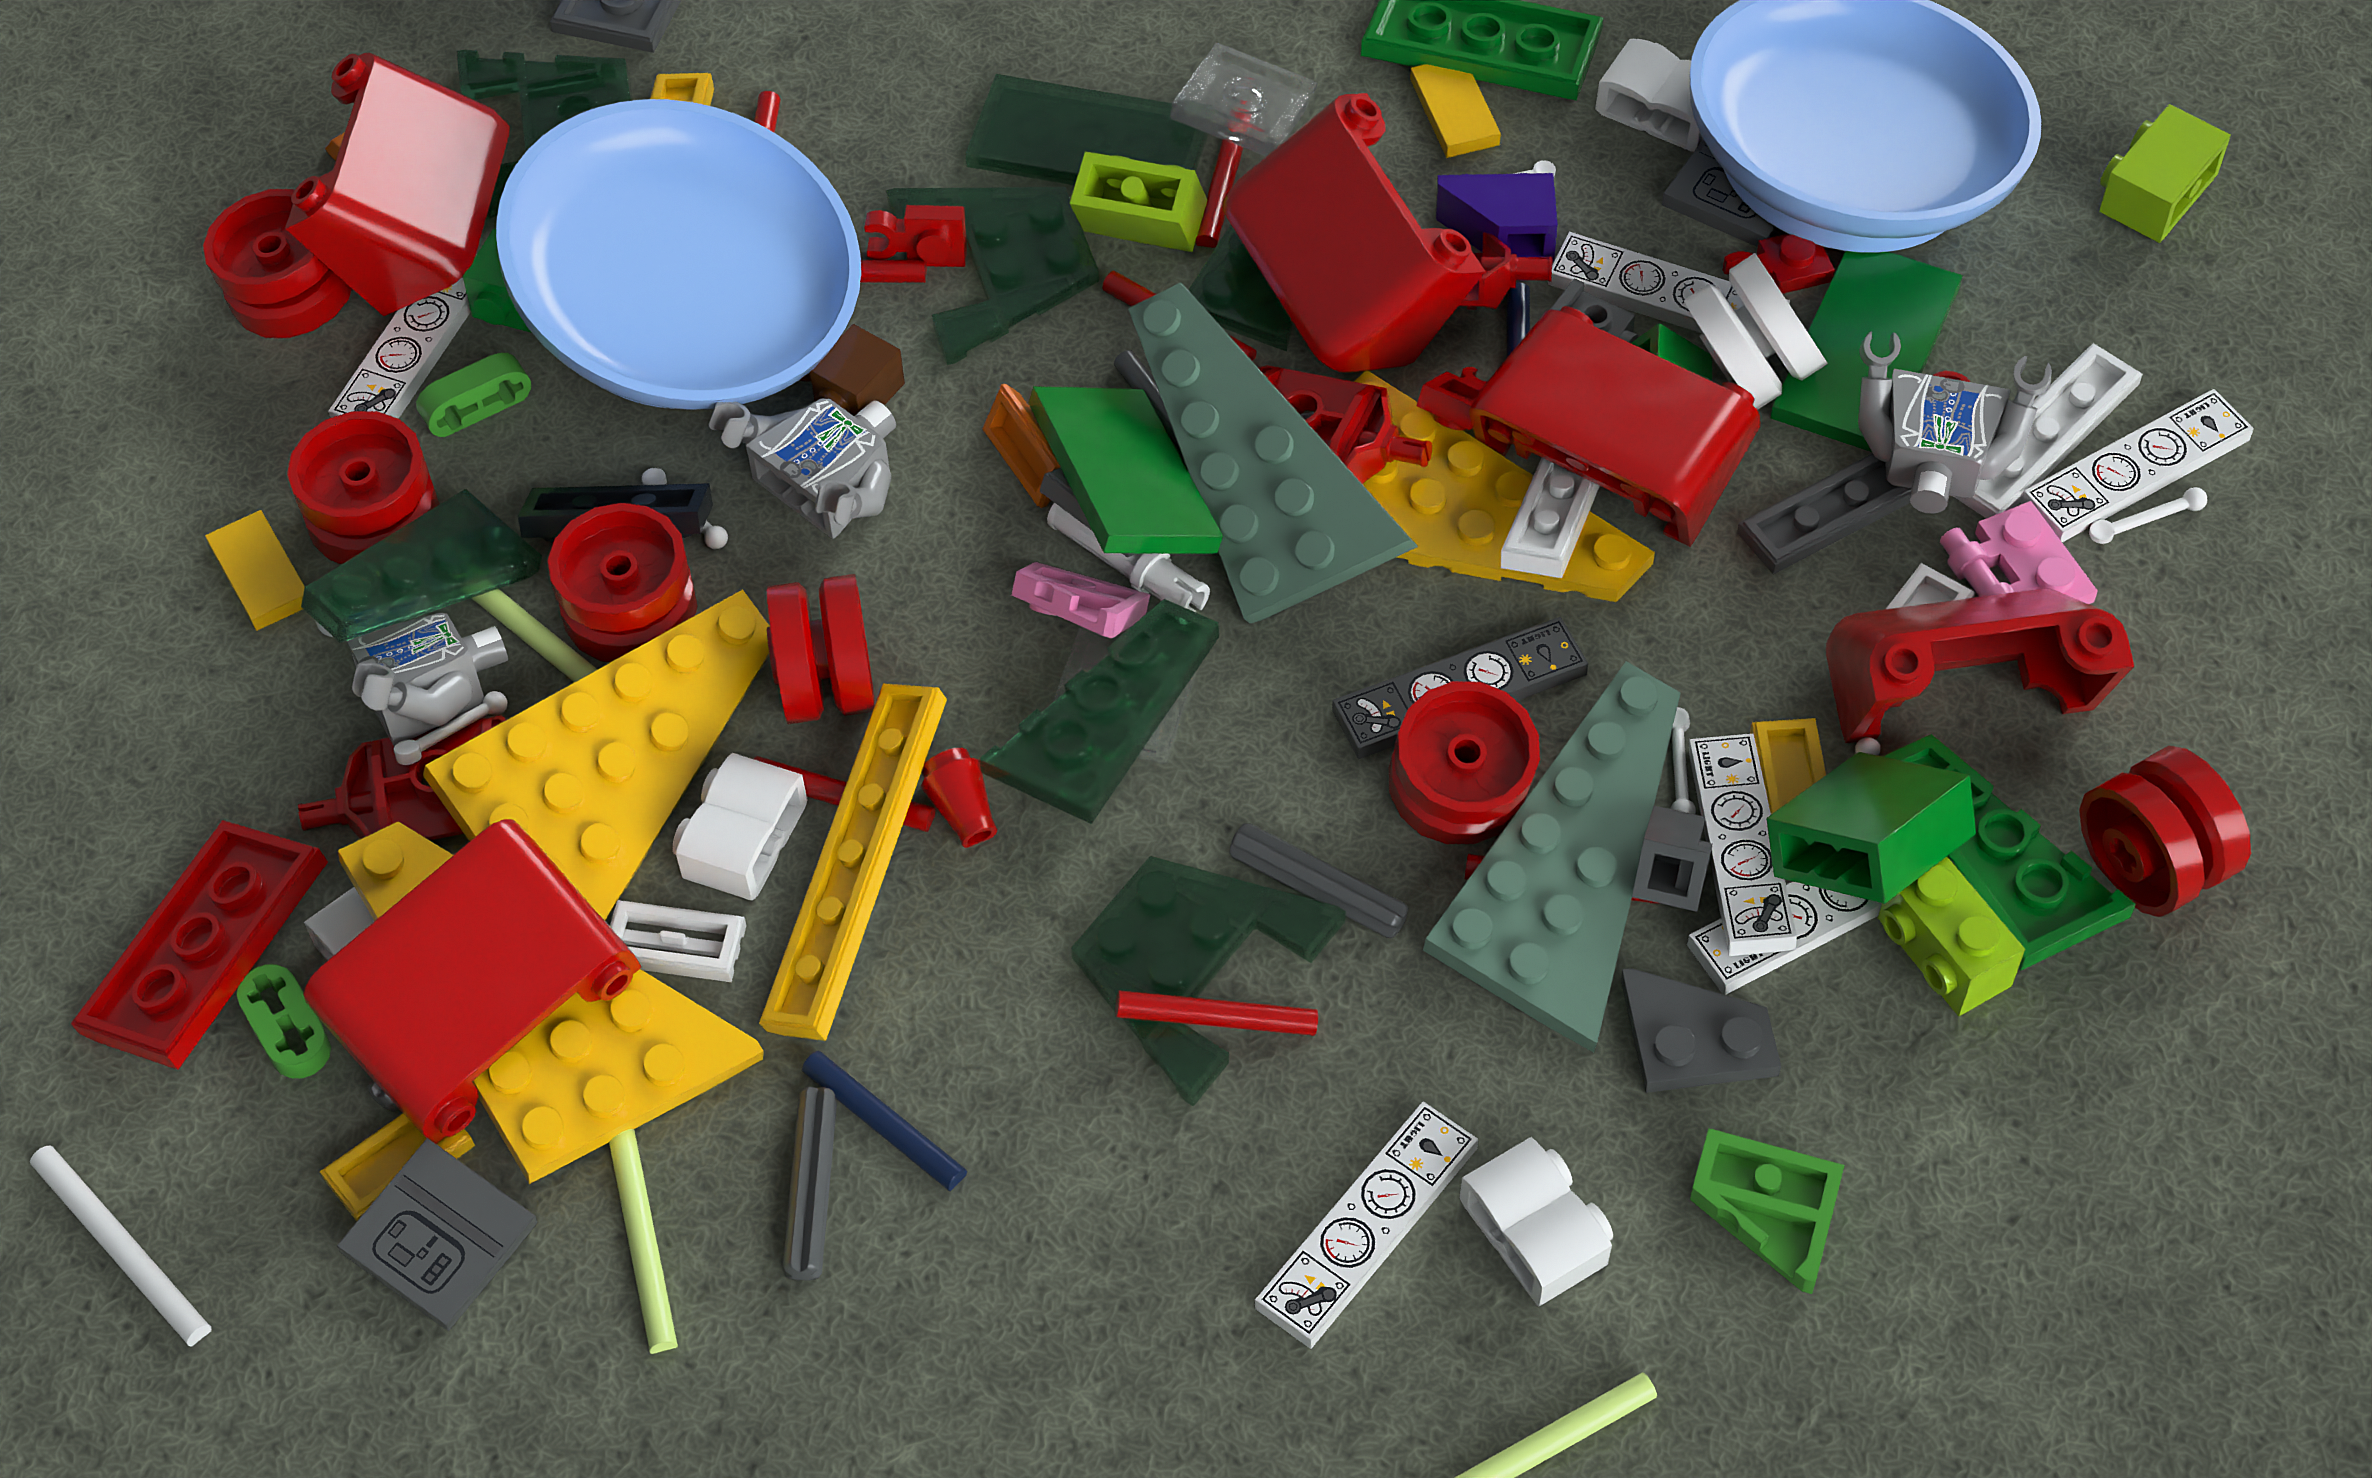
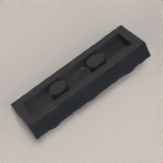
(552, 508)

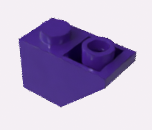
(1509, 206)

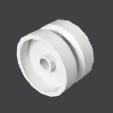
(1747, 337)

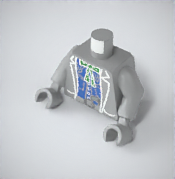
(1942, 430)
(816, 457)
(421, 672)

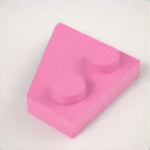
(1080, 599)

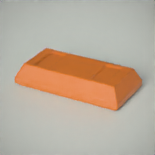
(1020, 441)

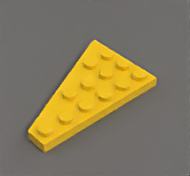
(1467, 504)
(612, 752)
(586, 1064)

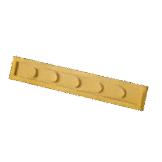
(853, 862)

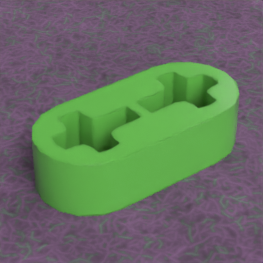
(473, 394)
(296, 1014)

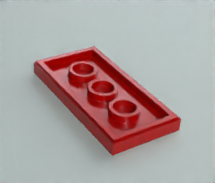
(199, 944)

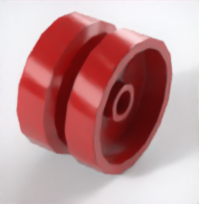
(267, 273)
(359, 481)
(620, 579)
(818, 649)
(1463, 762)
(2165, 830)

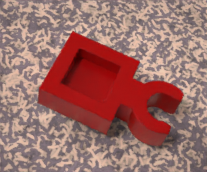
(925, 233)
(1790, 261)
(1451, 398)

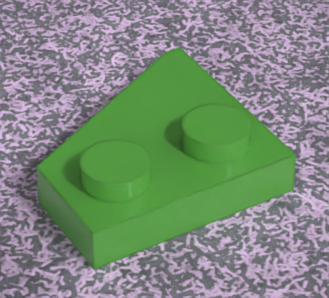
(1769, 1201)

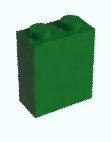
(1871, 826)

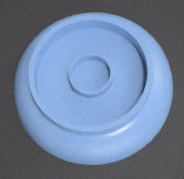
(1862, 117)
(677, 253)

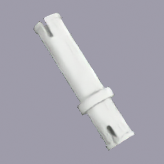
(1146, 571)

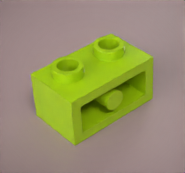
(2162, 172)
(1138, 201)
(1953, 937)

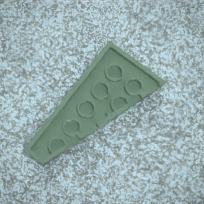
(1275, 489)
(1558, 883)

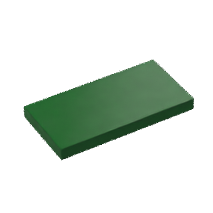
(1492, 39)
(1866, 295)
(1124, 471)

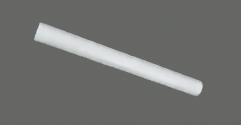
(120, 1245)

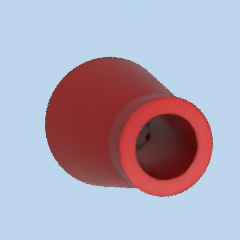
(959, 793)

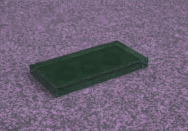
(1047, 127)

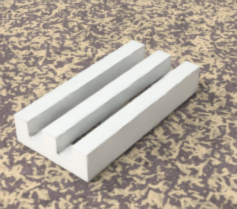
(675, 963)

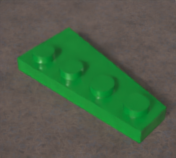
(2019, 873)

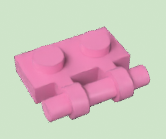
(2025, 552)

